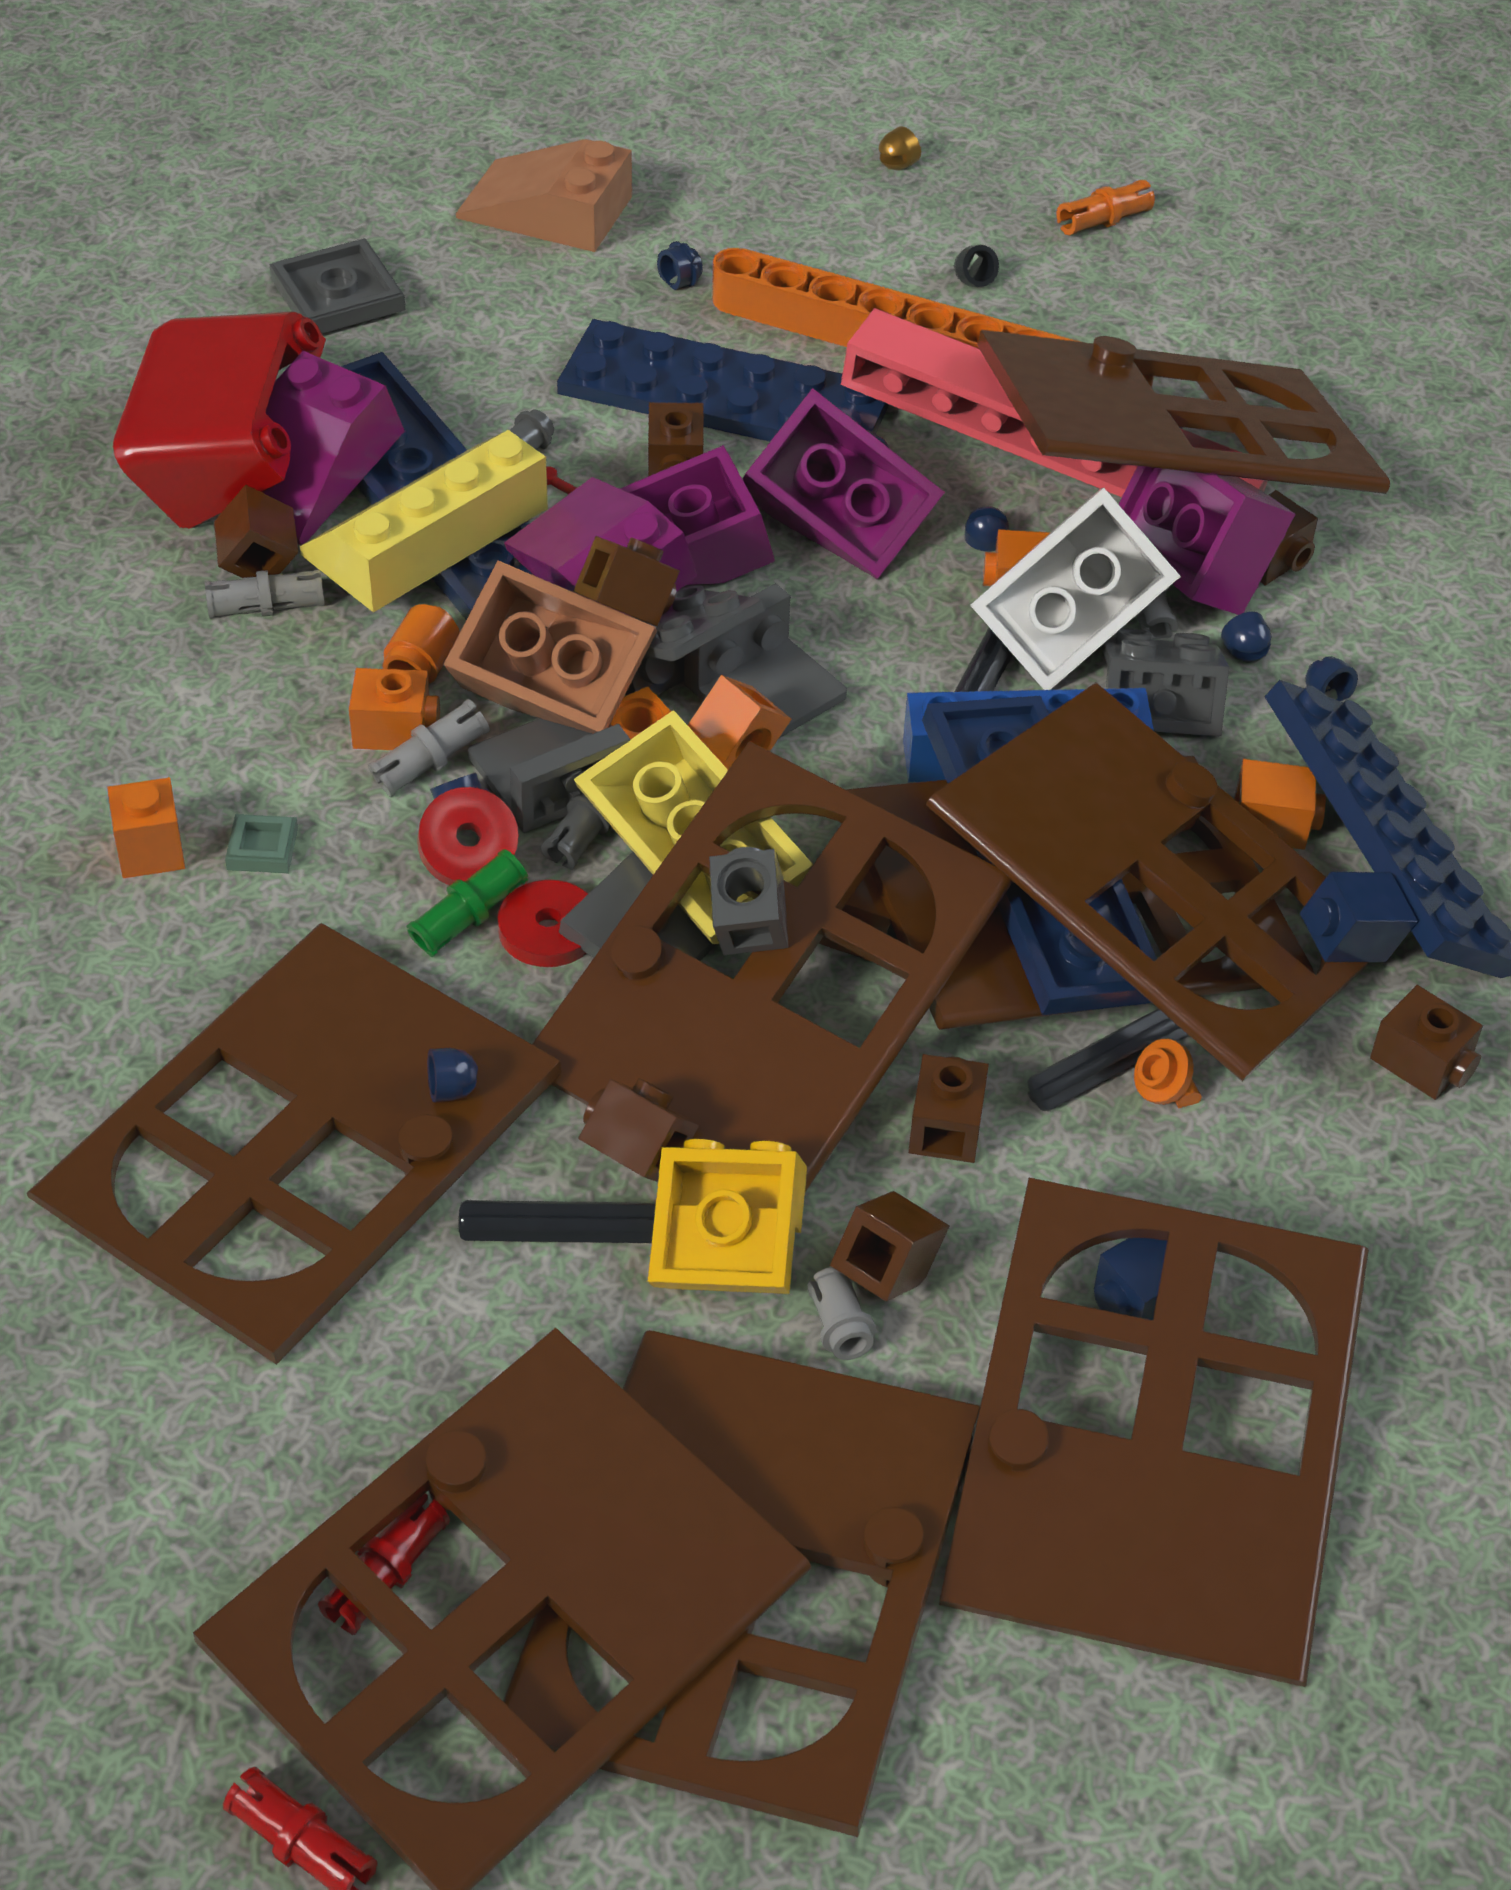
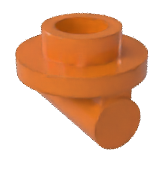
(1166, 1073)

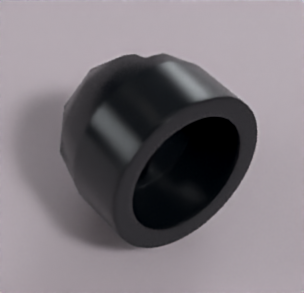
(982, 271)

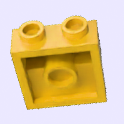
(727, 1217)

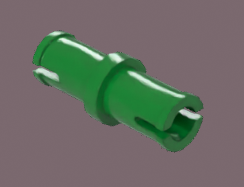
(467, 902)

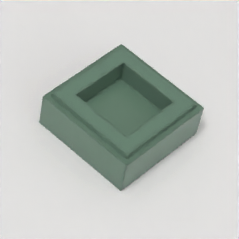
(261, 843)

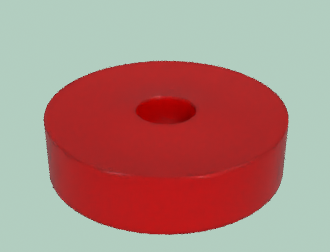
(464, 810)
(520, 921)

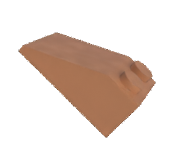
(555, 193)
(548, 651)

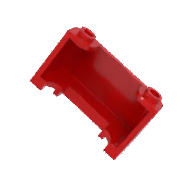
(199, 410)

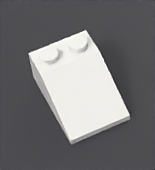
(1075, 589)

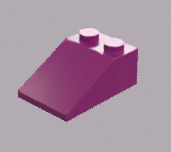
(336, 434)
(840, 486)
(714, 512)
(1209, 530)
(561, 537)

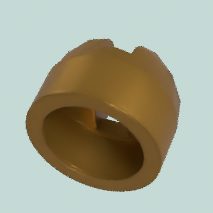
(899, 149)

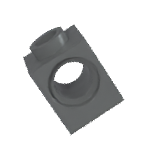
(751, 924)

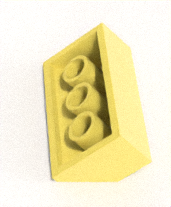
(433, 521)
(655, 791)

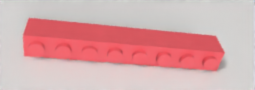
(960, 391)

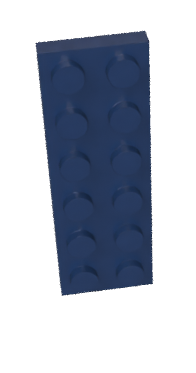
(737, 388)
(1393, 828)
(1057, 964)

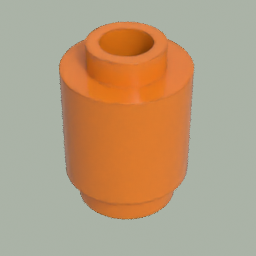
(422, 641)

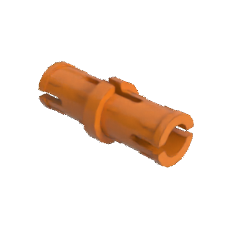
(1105, 207)

